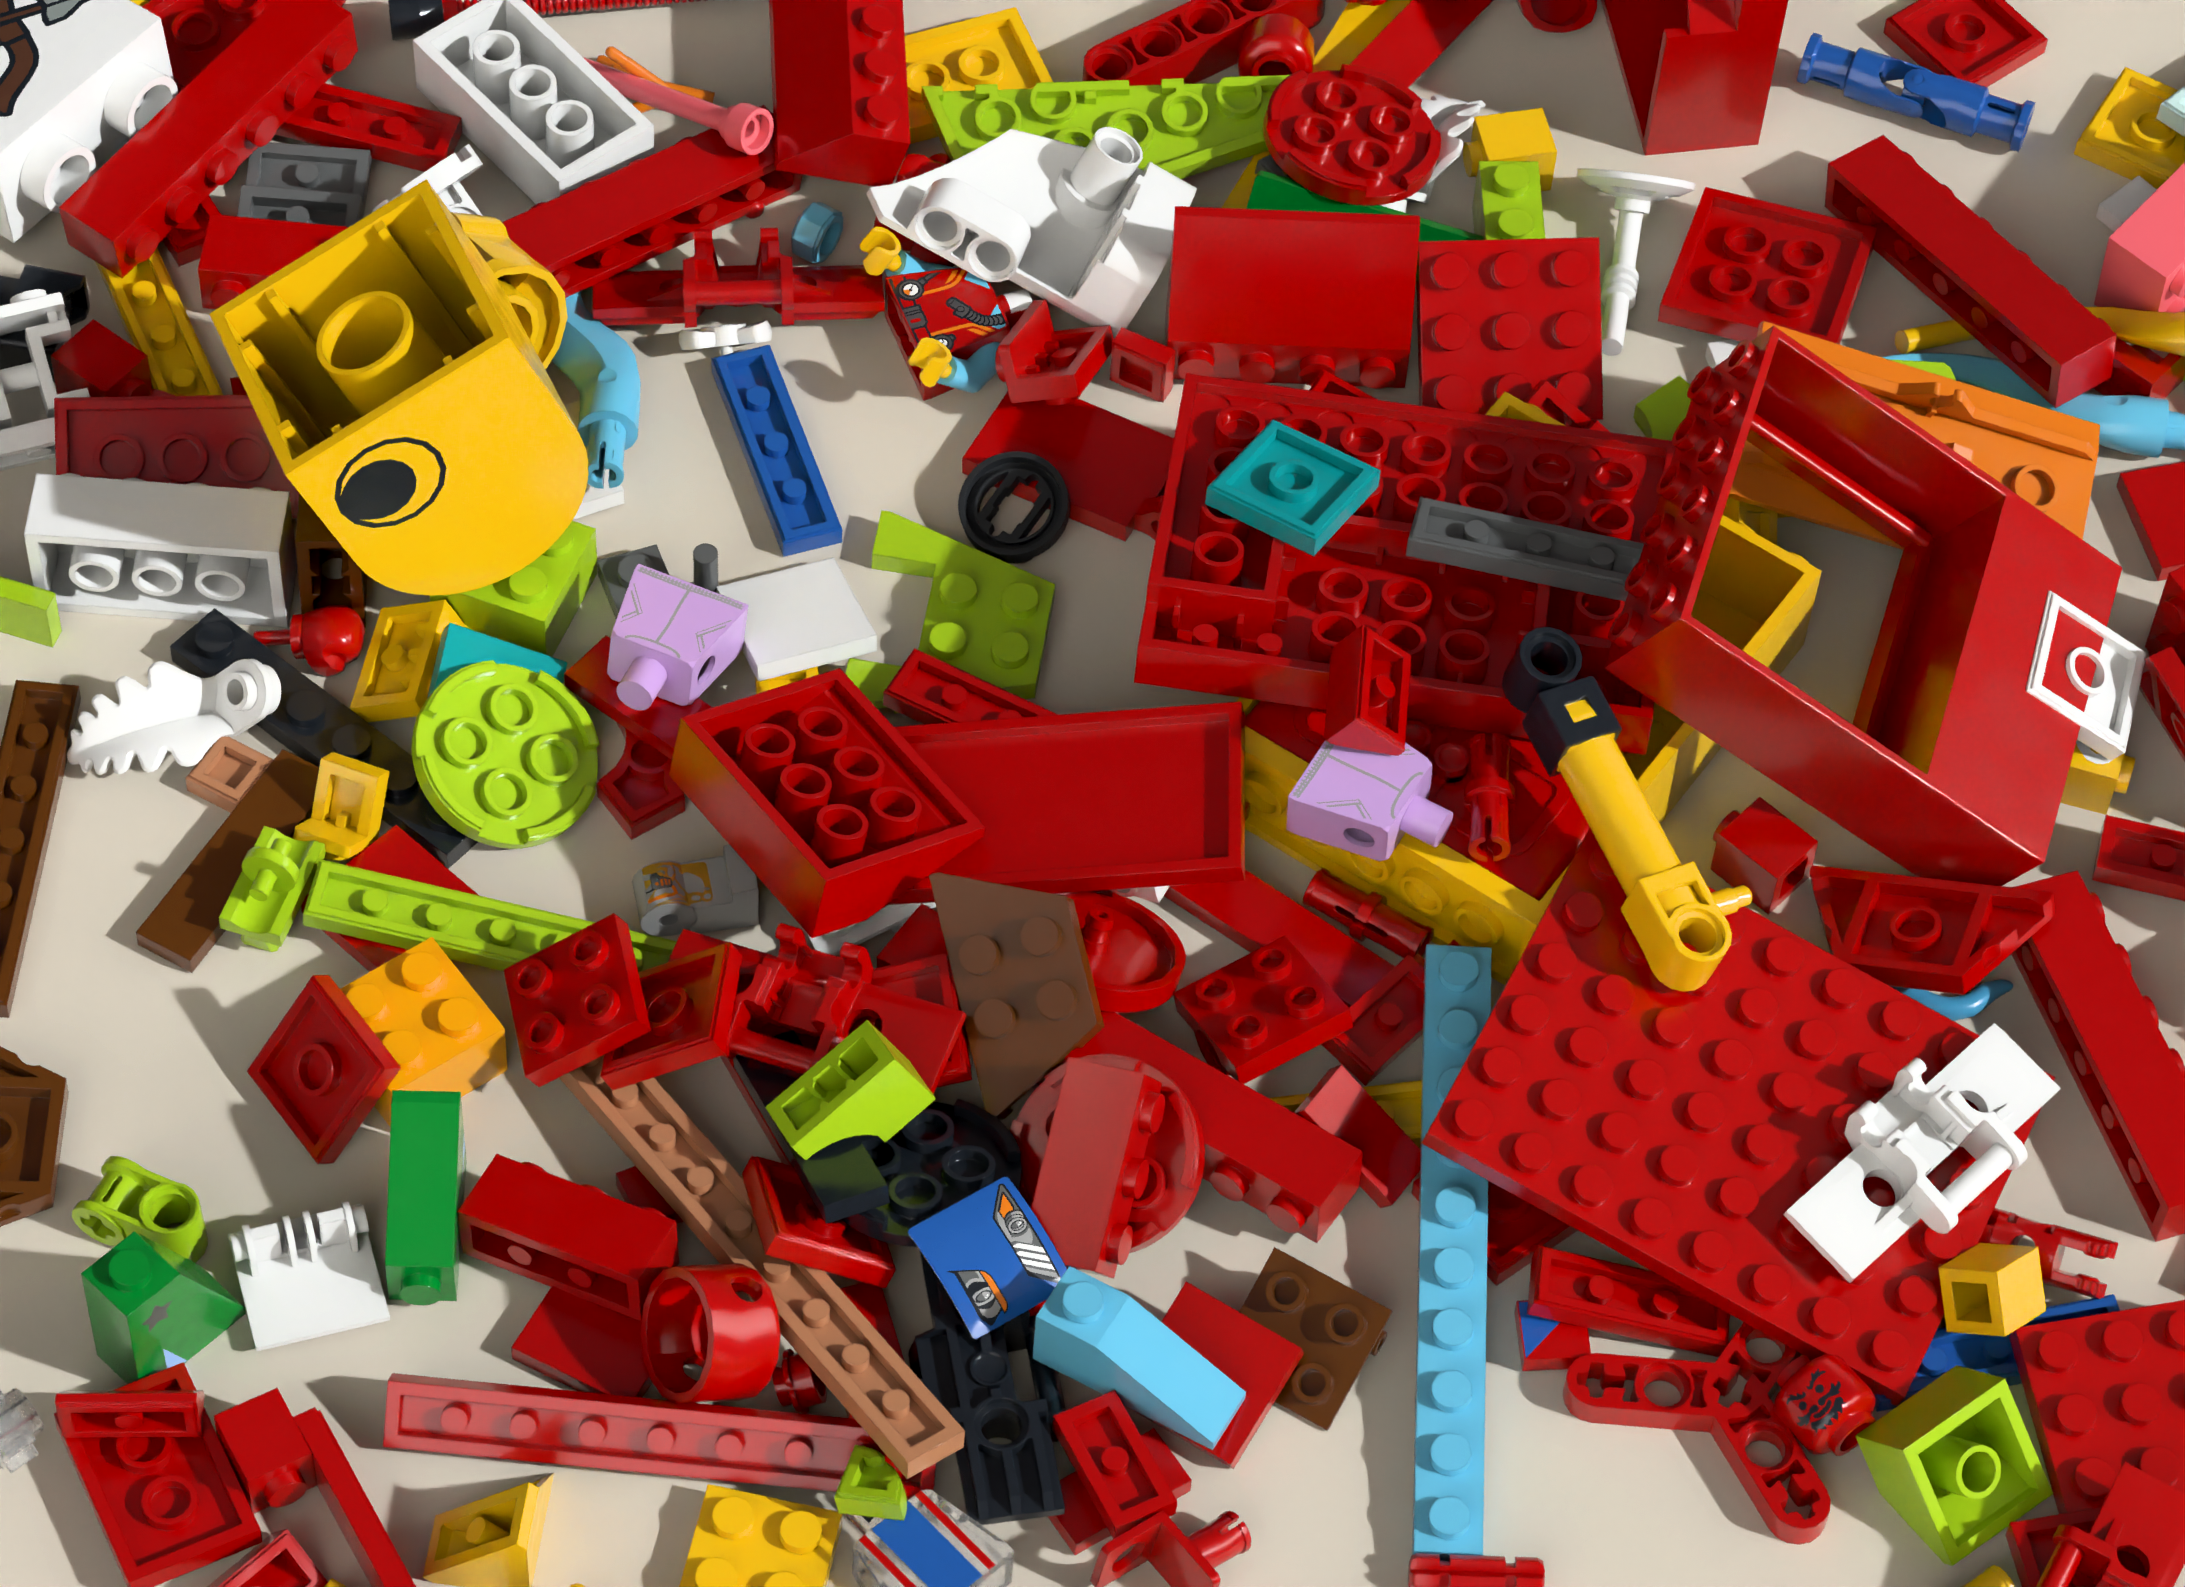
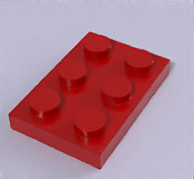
(164, 1499)

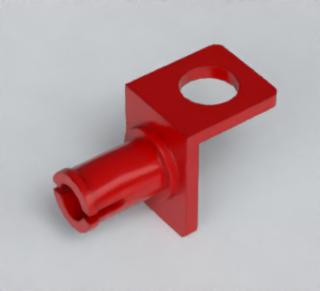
(1176, 1557)

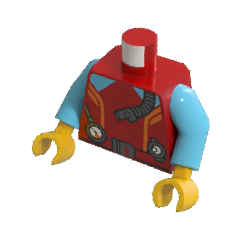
(941, 316)

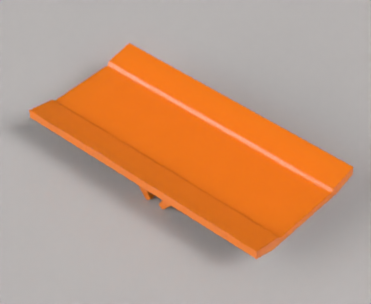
(2021, 445)

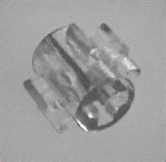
(17, 1430)

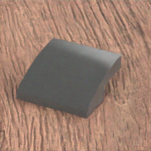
(306, 184)

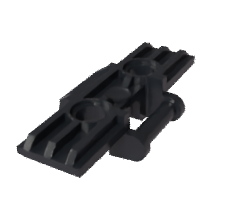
(978, 1390)

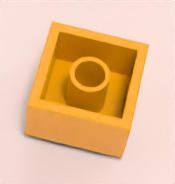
(429, 1024)

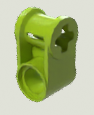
(145, 1203)

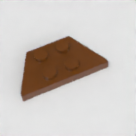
(1017, 980)
(30, 1136)

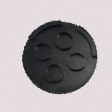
(935, 1164)

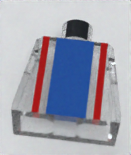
(929, 1548)

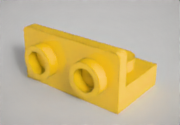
(401, 660)

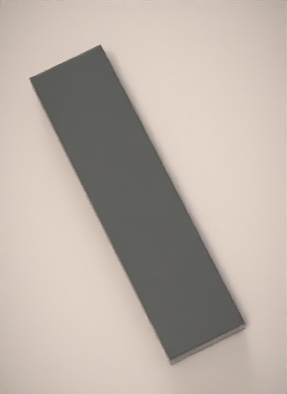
(1522, 548)

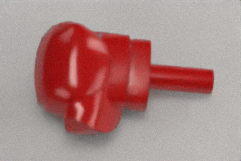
(323, 636)

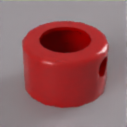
(702, 1321)

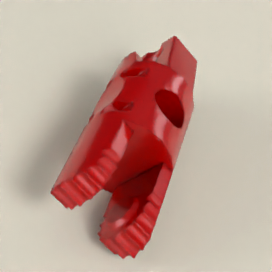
(2051, 1241)

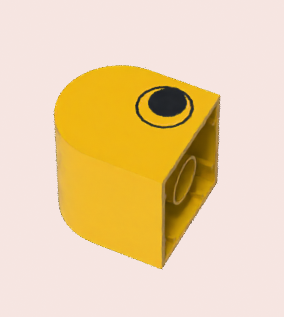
(409, 401)

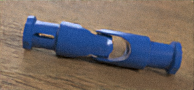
(1925, 95)

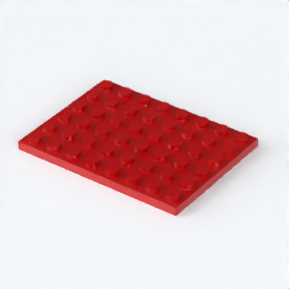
(1707, 1115)

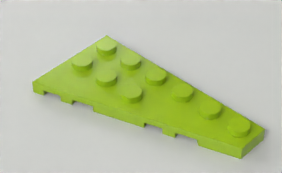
(1174, 123)

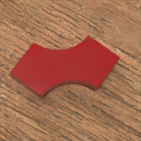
(640, 788)

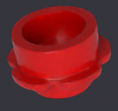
(797, 1383)

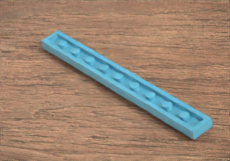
(1450, 1275)

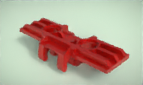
(772, 282)
(824, 999)
(2137, 1518)

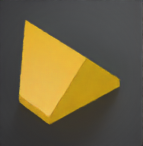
(490, 1539)

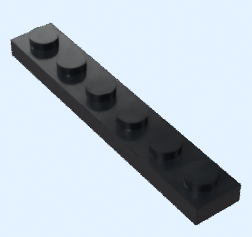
(317, 724)

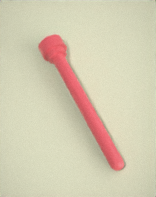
(740, 125)

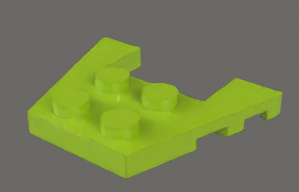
(977, 615)

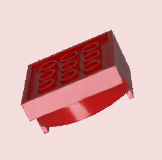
(1696, 69)

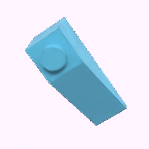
(1120, 1346)

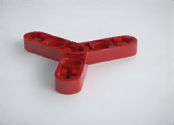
(1699, 1411)

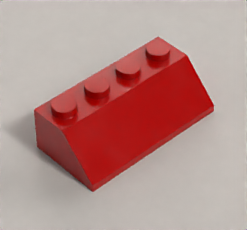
(839, 89)

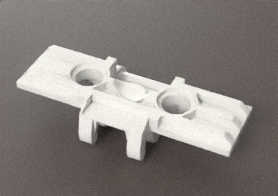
(1910, 1136)

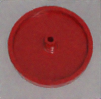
(1129, 951)

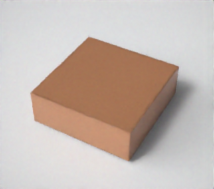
(226, 773)

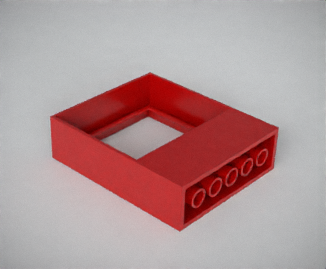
(1946, 746)

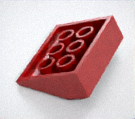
(1292, 295)
(821, 798)

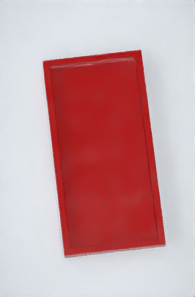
(1095, 797)

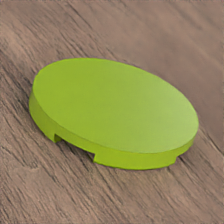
(505, 755)

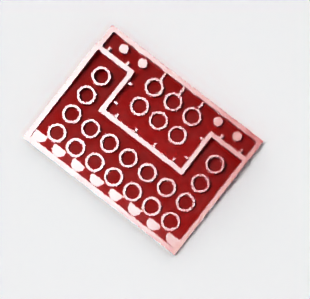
(1261, 617)

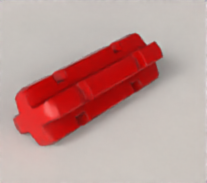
(1474, 1571)

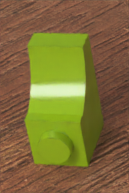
(851, 1092)

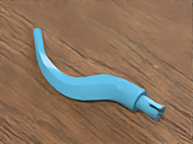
(608, 387)
(2126, 421)

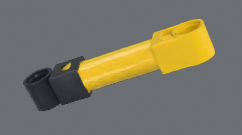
(1577, 738)

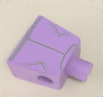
(672, 639)
(1366, 801)

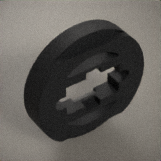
(1012, 469)

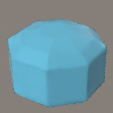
(816, 232)

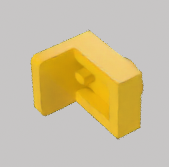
(345, 806)

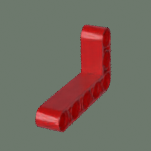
(1187, 41)

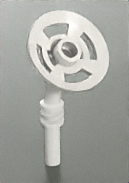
(1632, 198)

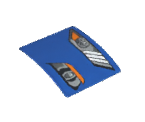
(990, 1256)

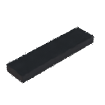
(838, 1177)

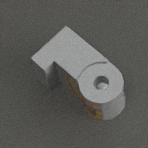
(696, 895)

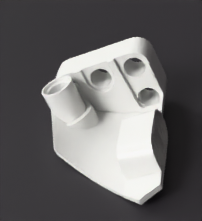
(1048, 217)

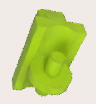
(271, 888)

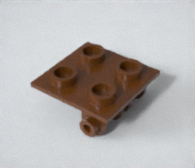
(1330, 1325)

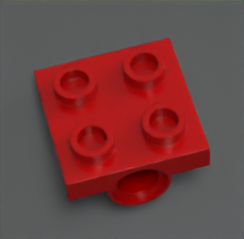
(576, 1000)
(1261, 1011)

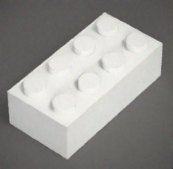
(529, 99)
(162, 549)

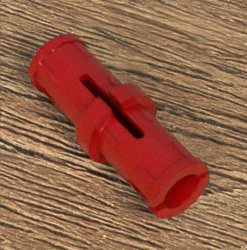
(1489, 797)
(1367, 915)

